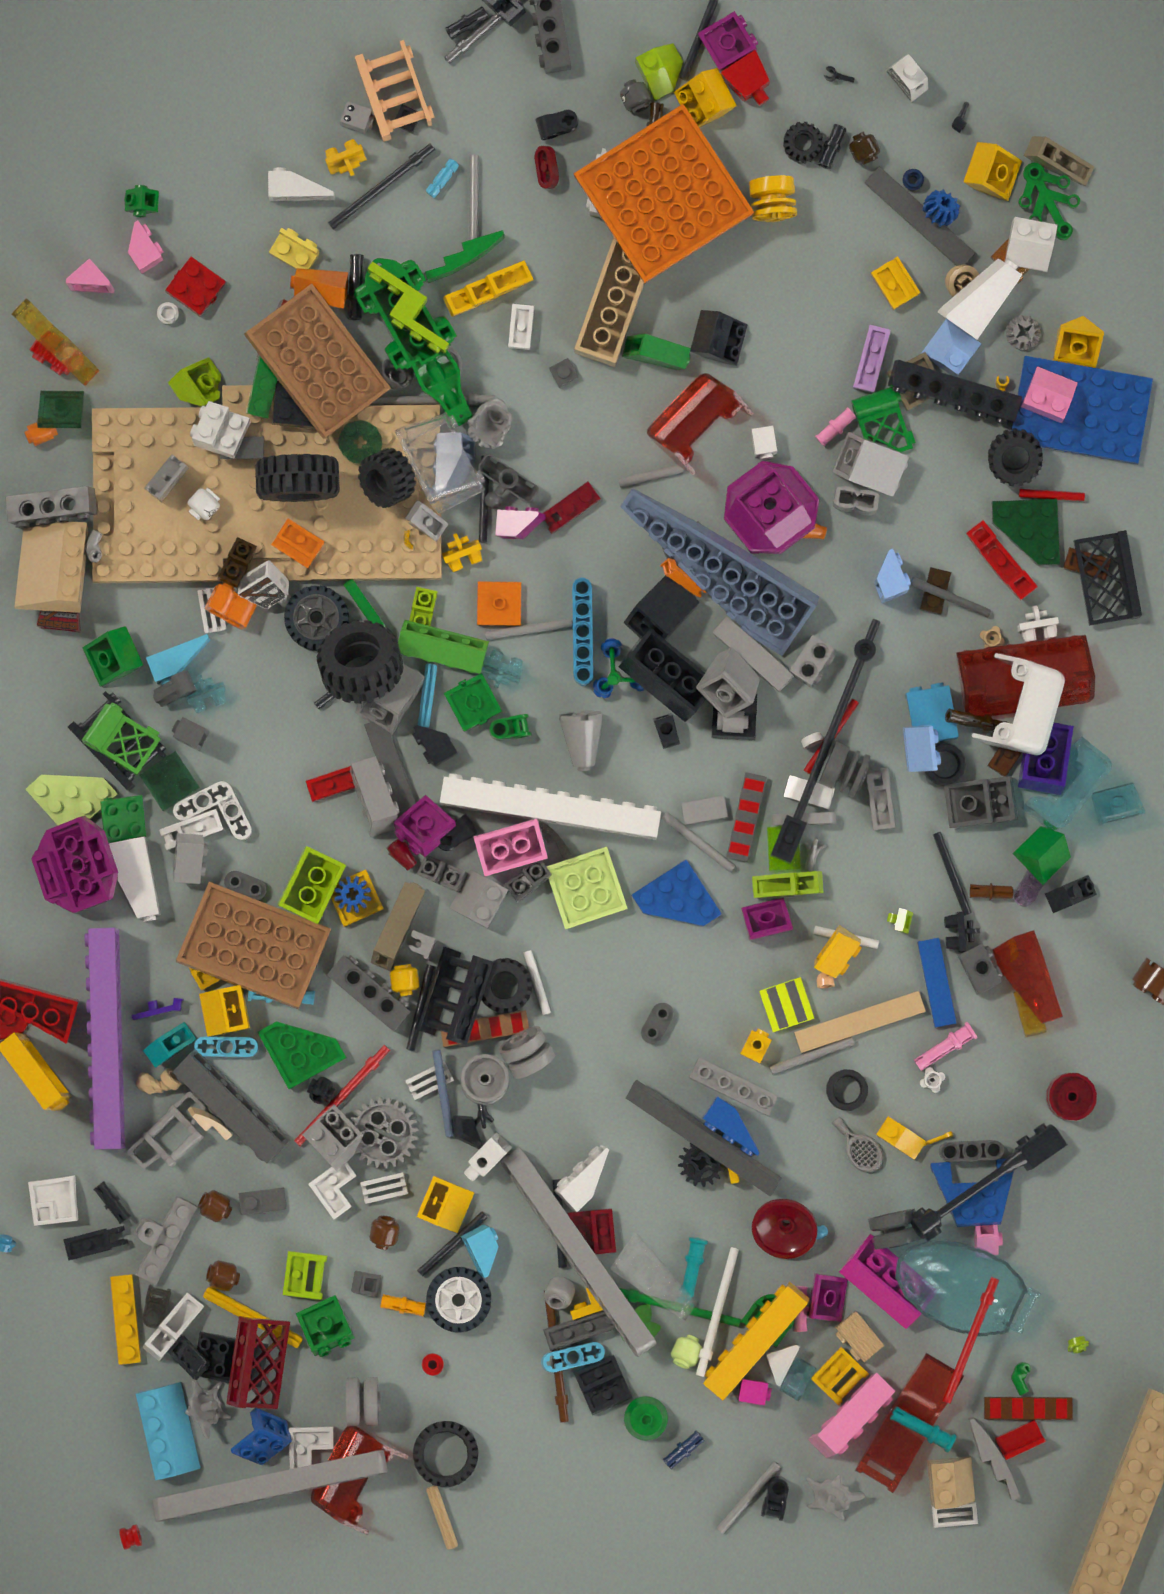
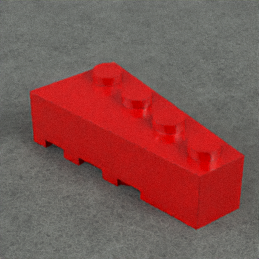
(40, 1008)

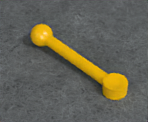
(947, 1135)

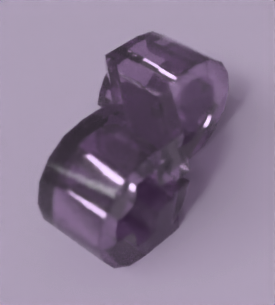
(1024, 892)

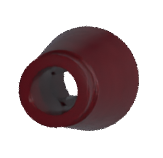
(401, 853)

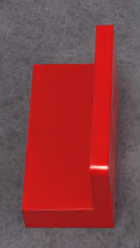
(1019, 1439)

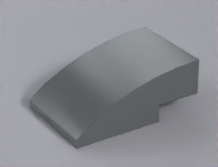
(980, 802)

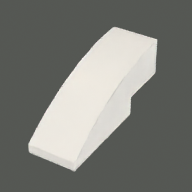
(173, 1326)

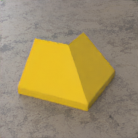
(1078, 342)

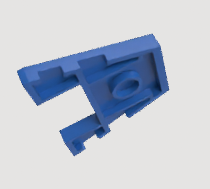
(981, 1209)

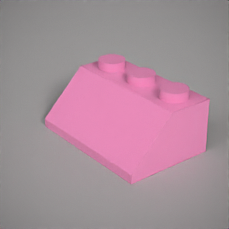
(510, 847)

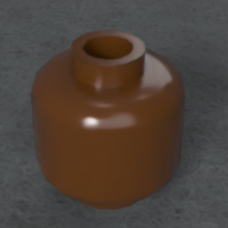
(215, 1206)
(384, 1232)
(222, 1275)

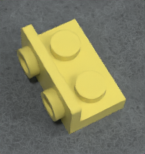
(294, 250)

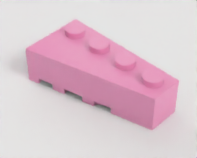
(852, 1416)

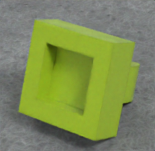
(902, 920)

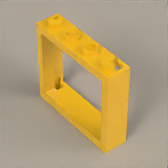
(35, 1072)

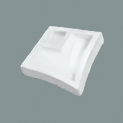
(53, 1200)

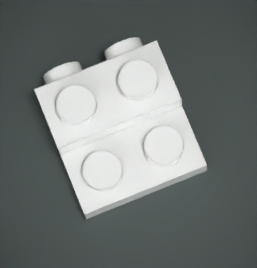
(219, 430)

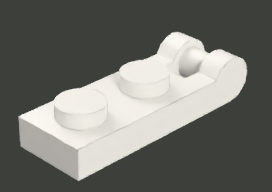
(203, 824)

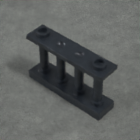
(125, 777)
(469, 1000)

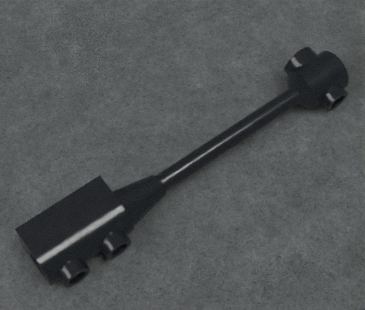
(1028, 1153)

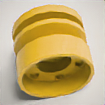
(772, 194)

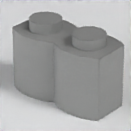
(850, 499)

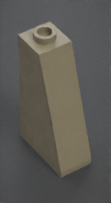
(397, 926)

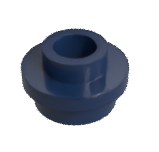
(913, 173)

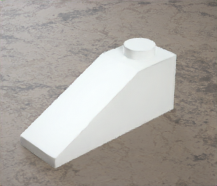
(290, 186)

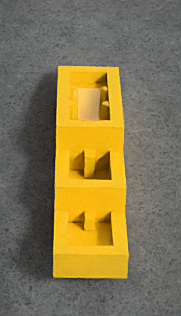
(488, 288)

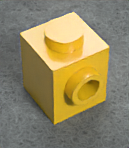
(756, 1045)

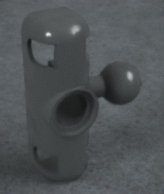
(493, 499)

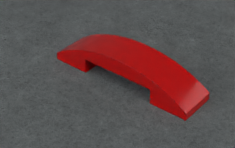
(1001, 561)

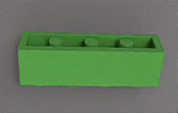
(442, 646)

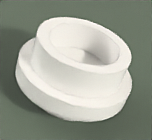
(167, 313)

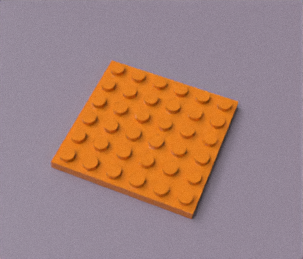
(663, 193)

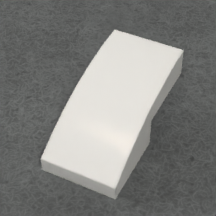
(820, 796)

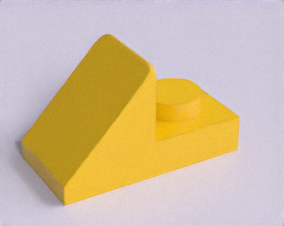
(582, 1309)

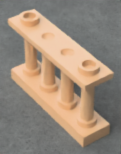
(380, 106)

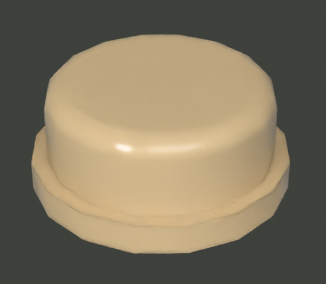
(959, 277)

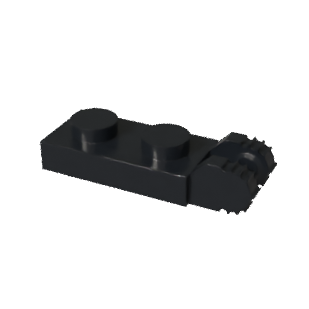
(92, 1243)

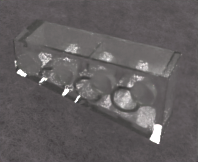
(648, 1273)

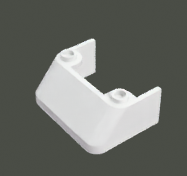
(1034, 711)

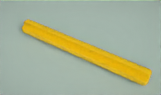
(241, 1310)

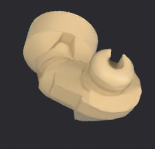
(150, 1085)

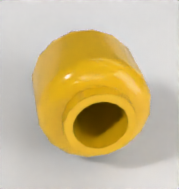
(404, 979)

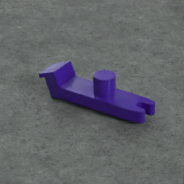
(155, 1010)

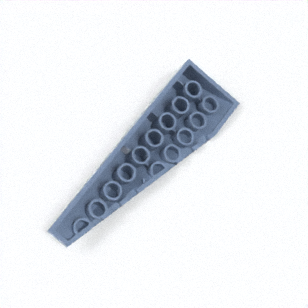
(749, 590)

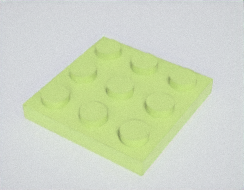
(586, 888)

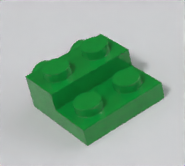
(325, 1326)

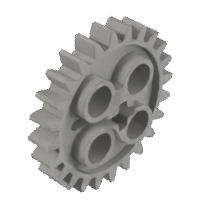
(391, 1114)

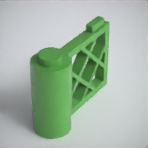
(106, 728)

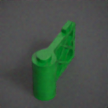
(881, 405)

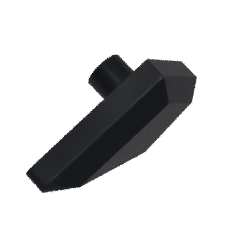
(466, 1131)

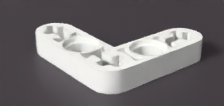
(222, 802)

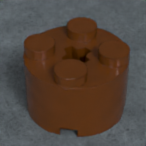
(1150, 978)

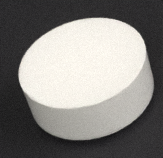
(812, 740)

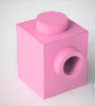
(988, 1238)

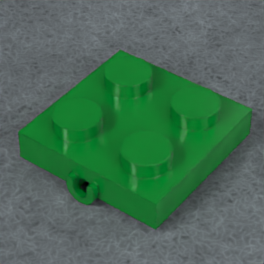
(472, 702)

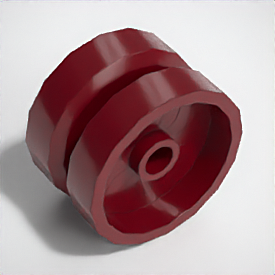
(1058, 1093)

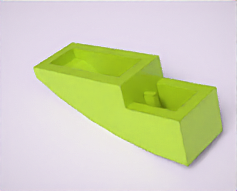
(787, 884)

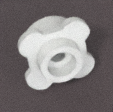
(934, 1086)

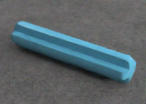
(427, 695)

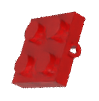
(195, 286)

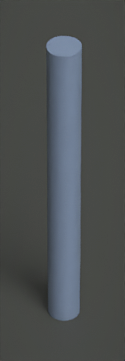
(443, 1094)

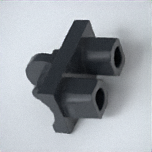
(957, 921)

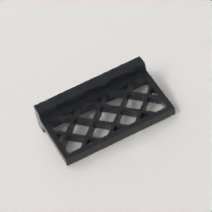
(1125, 571)

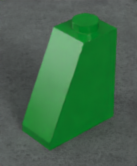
(656, 351)

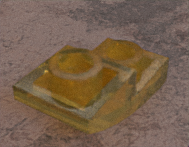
(1029, 1022)

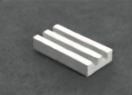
(203, 612)
(412, 1088)
(382, 1188)
(936, 1524)

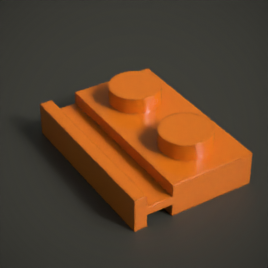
(298, 543)

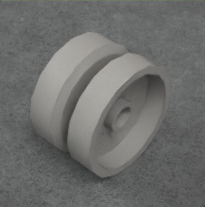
(527, 1052)
(481, 1092)
(363, 1401)

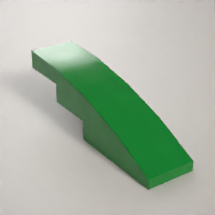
(472, 251)

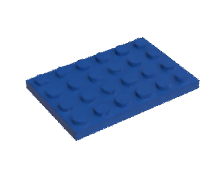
(1103, 417)

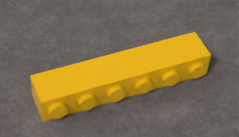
(756, 1340)

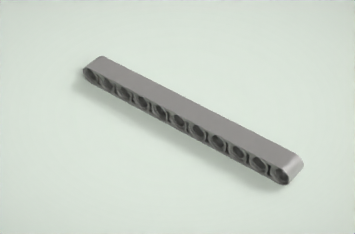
(578, 1252)
(269, 1486)

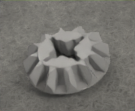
(1023, 342)

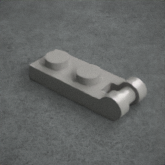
(880, 800)

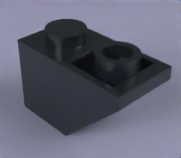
(436, 743)
(1070, 894)

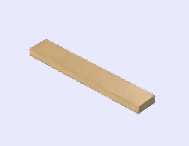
(859, 1021)

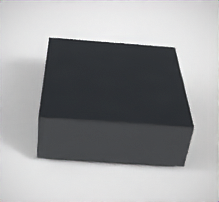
(404, 111)

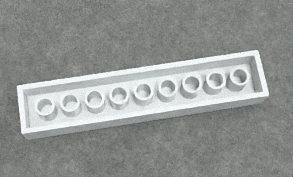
(550, 808)

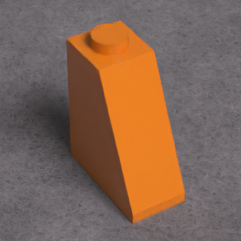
(330, 284)

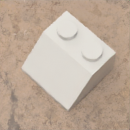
(1031, 243)

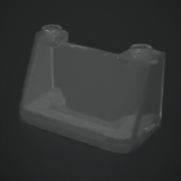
(440, 461)

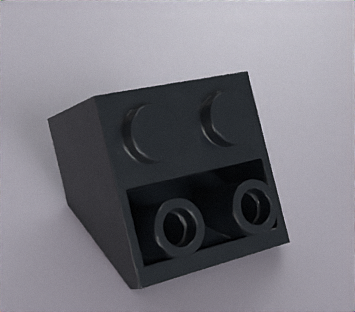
(718, 337)

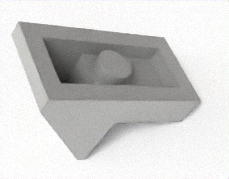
(426, 521)

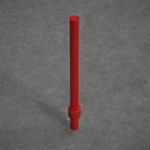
(372, 1063)
(986, 1299)

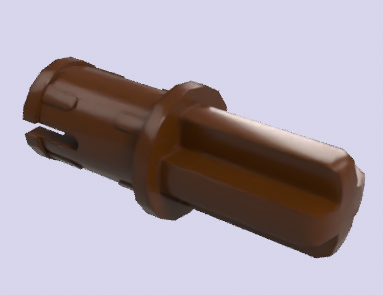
(991, 891)

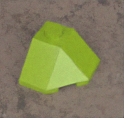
(660, 69)
(197, 383)

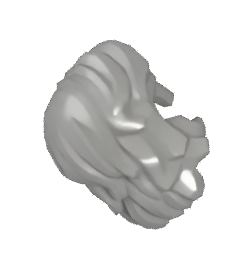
(490, 424)

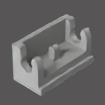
(166, 478)
(425, 947)

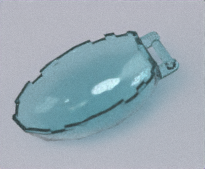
(948, 1280)

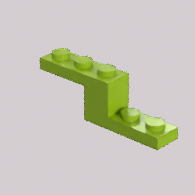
(407, 308)

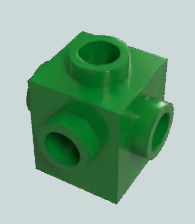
(141, 201)

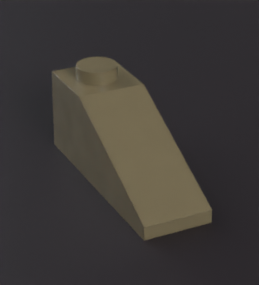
(1058, 159)

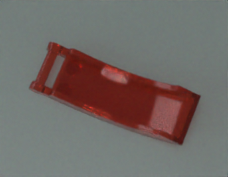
(895, 1444)

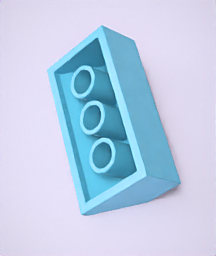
(168, 1431)

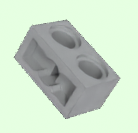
(808, 658)

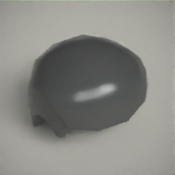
(397, 378)

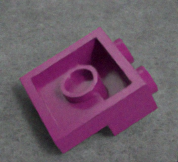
(728, 40)
(423, 826)

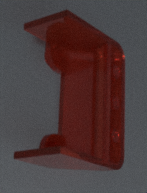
(692, 415)
(341, 1499)

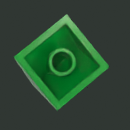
(1043, 853)

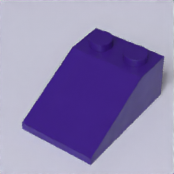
(1048, 770)

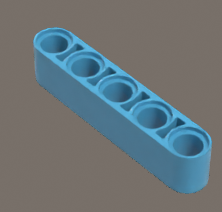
(582, 642)

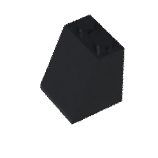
(662, 609)

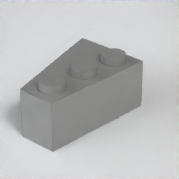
(374, 795)

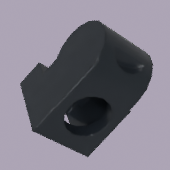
(666, 730)

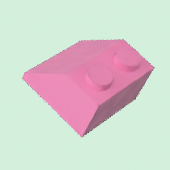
(1049, 394)

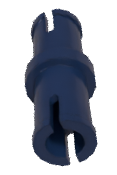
(683, 1449)

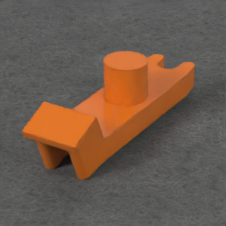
(680, 577)

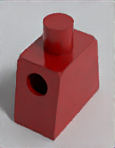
(748, 78)

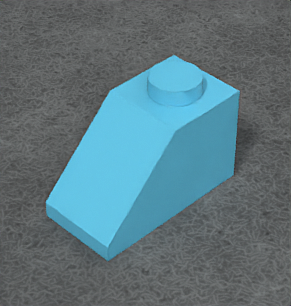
(482, 1248)

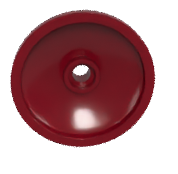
(782, 1238)

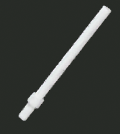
(706, 1354)

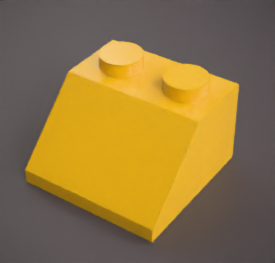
(992, 170)
(837, 952)

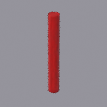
(1047, 494)

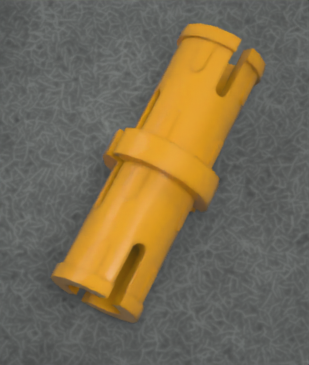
(403, 1305)

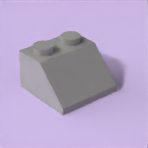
(479, 899)

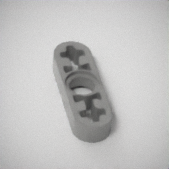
(811, 818)

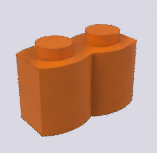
(230, 606)

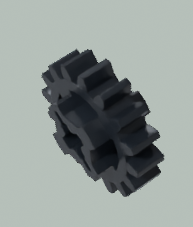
(698, 1173)

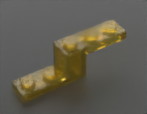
(55, 342)

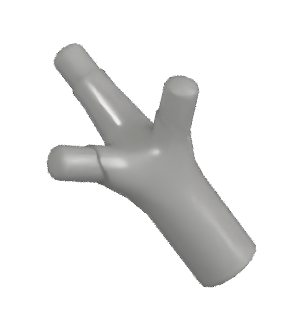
(812, 853)

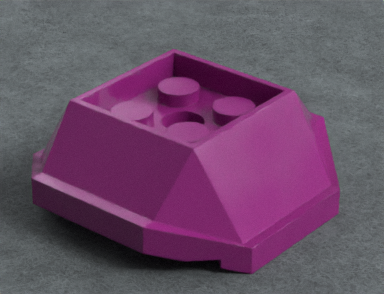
(772, 529)
(60, 866)

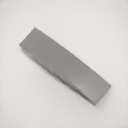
(753, 653)
(989, 1452)

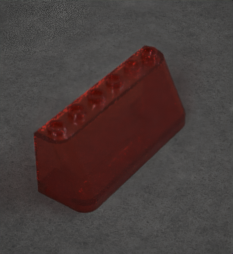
(993, 691)

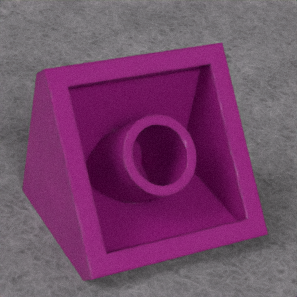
(766, 919)
(827, 1297)

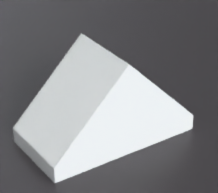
(781, 1360)

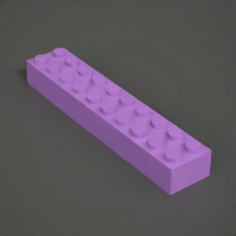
(106, 1038)

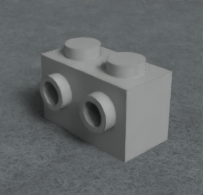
(188, 858)

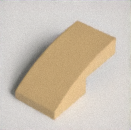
(207, 1120)

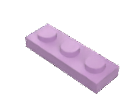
(871, 359)

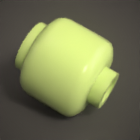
(686, 1352)

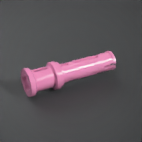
(954, 1041)

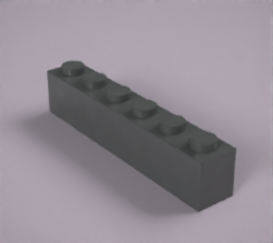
(230, 1106)

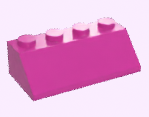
(874, 1274)

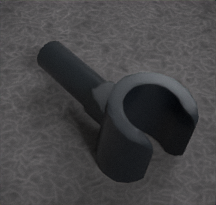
(839, 76)
(958, 124)

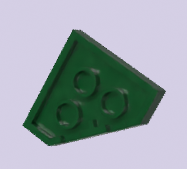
(1031, 527)

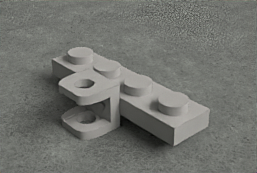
(163, 1238)

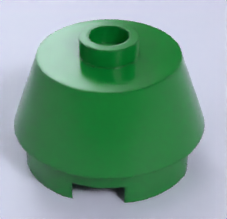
(646, 1418)

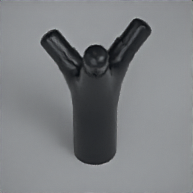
(482, 1116)

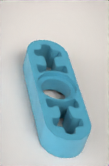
(243, 1040)
(556, 1355)

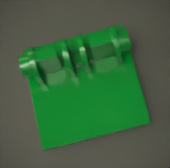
(123, 818)

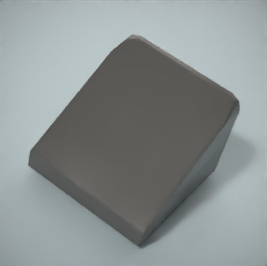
(365, 1283)

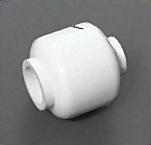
(203, 504)

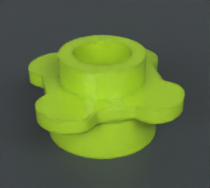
(1077, 1344)

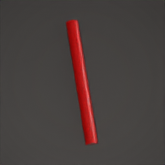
(848, 712)

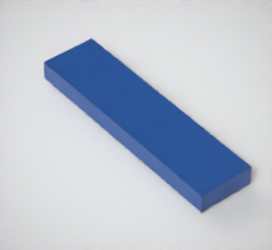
(936, 982)

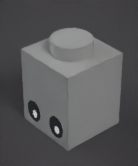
(357, 118)

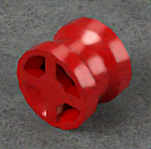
(130, 1537)

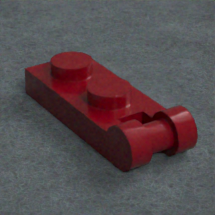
(571, 506)

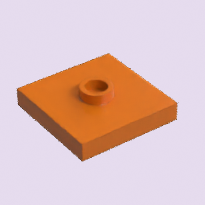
(499, 604)

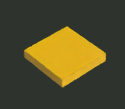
(373, 905)

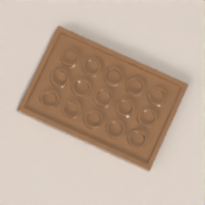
(317, 361)
(253, 945)

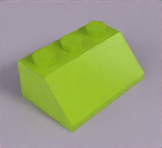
(311, 884)

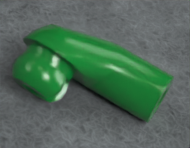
(1018, 1377)

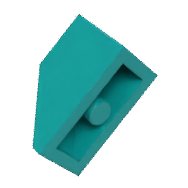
(169, 1044)

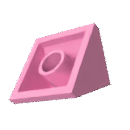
(89, 279)

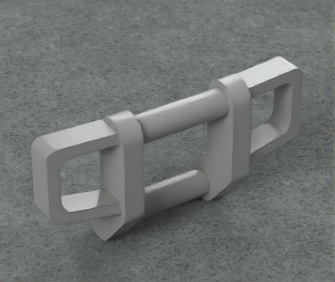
(149, 1136)

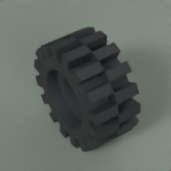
(803, 129)

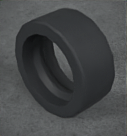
(960, 768)
(862, 1084)

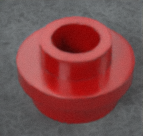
(440, 1364)

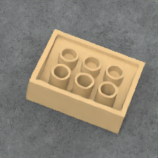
(52, 567)

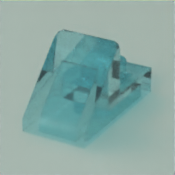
(797, 1379)

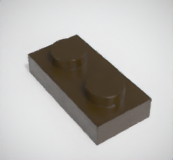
(930, 602)

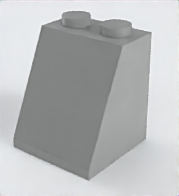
(871, 464)
(729, 683)
(393, 704)

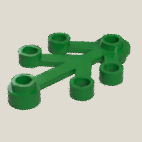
(1047, 196)

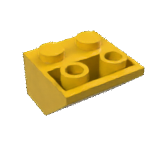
(706, 97)
(224, 1010)
(445, 1204)

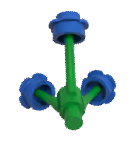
(604, 686)

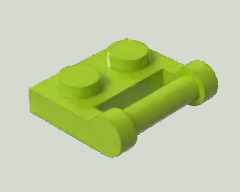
(297, 1273)

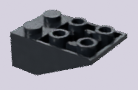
(219, 1352)

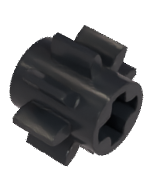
(321, 1090)

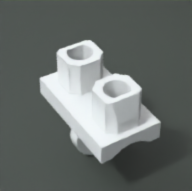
(1028, 629)

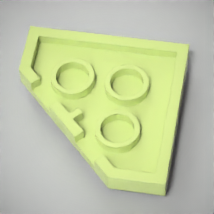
(70, 796)

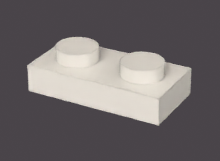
(521, 326)

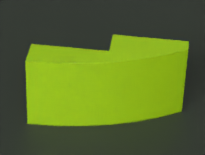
(423, 606)

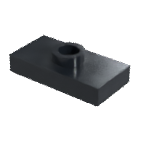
(189, 1357)

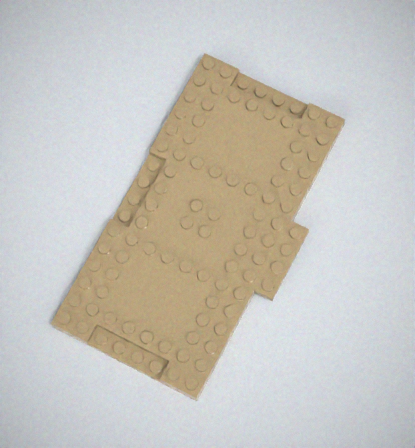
(168, 545)

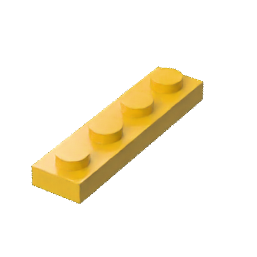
(125, 1319)

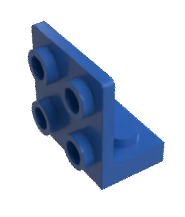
(267, 1439)

